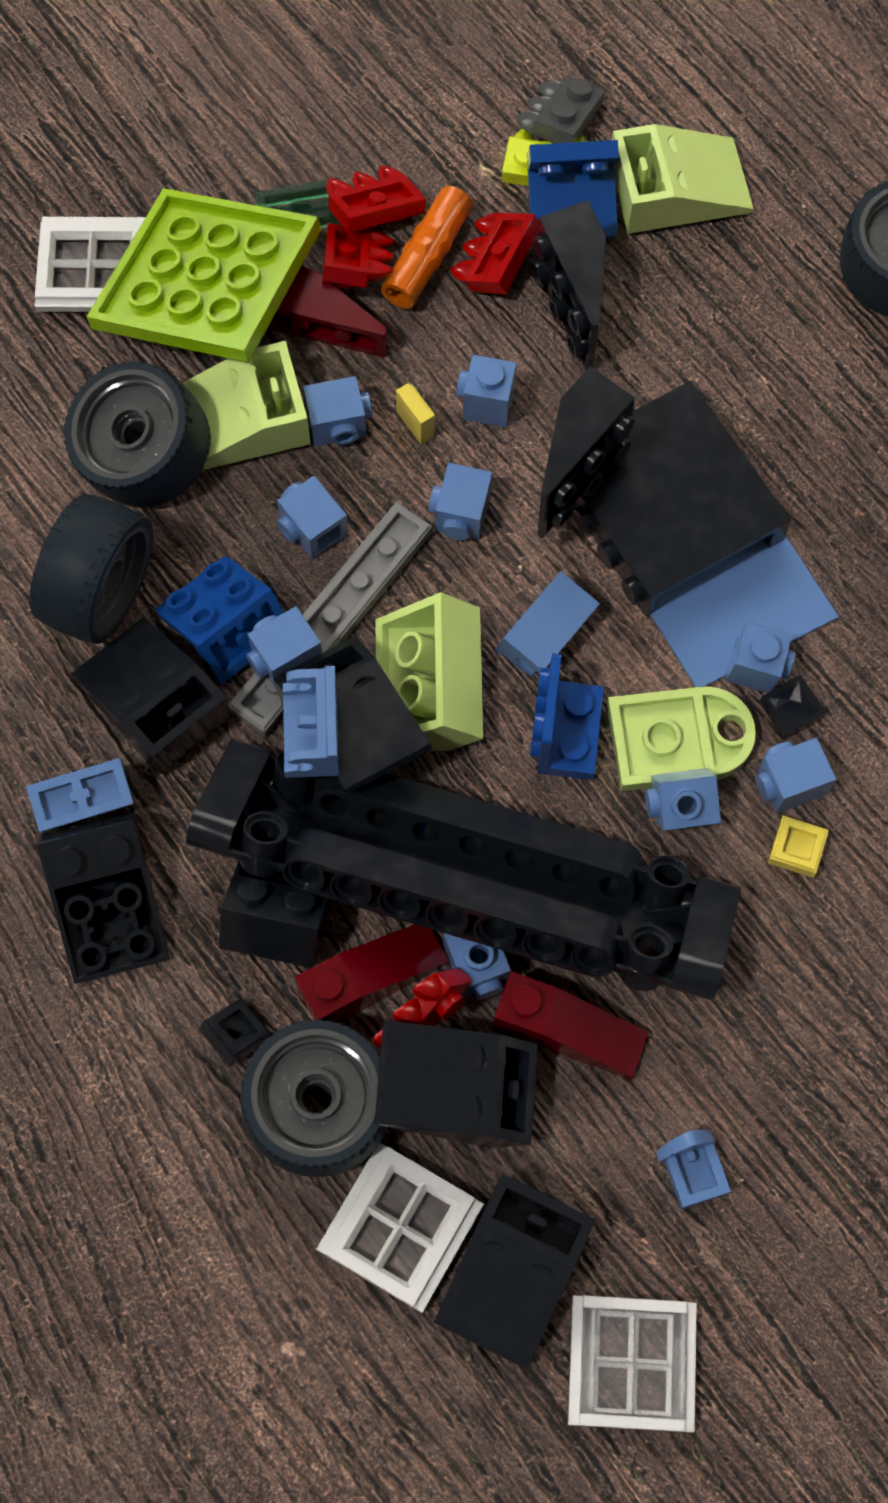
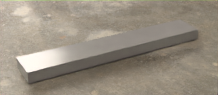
(342, 604)

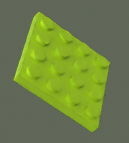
(205, 274)

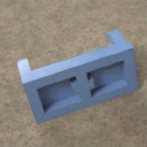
(547, 625)
(310, 723)
(80, 795)

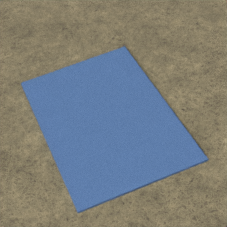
(754, 586)

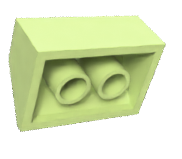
(436, 667)

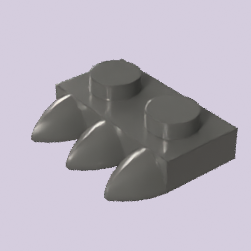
(562, 109)

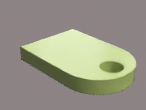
(677, 733)

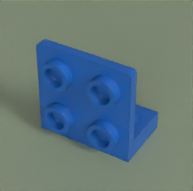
(573, 174)
(218, 614)
(566, 725)

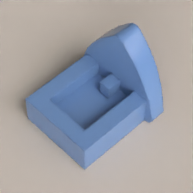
(694, 1168)

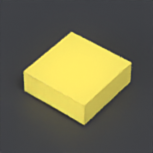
(415, 413)
(798, 846)

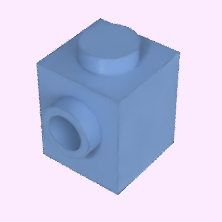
(487, 390)
(337, 411)
(461, 501)
(311, 517)
(281, 644)
(760, 657)
(794, 774)
(683, 799)
(481, 963)

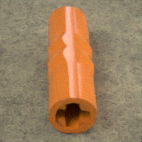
(427, 247)

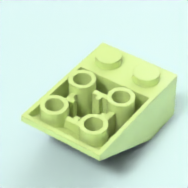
(677, 177)
(251, 406)

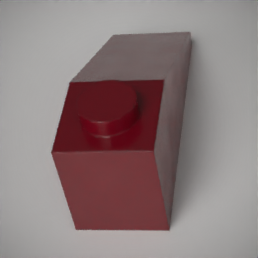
(327, 315)
(369, 973)
(568, 1026)

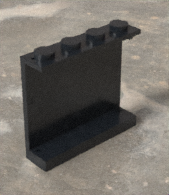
(677, 499)

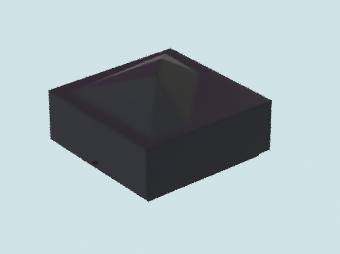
(792, 707)
(234, 1032)

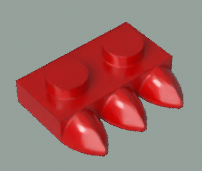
(374, 201)
(498, 253)
(355, 257)
(435, 1000)

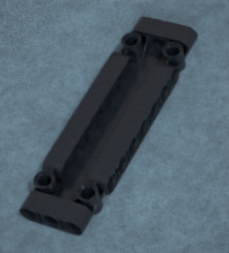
(471, 871)

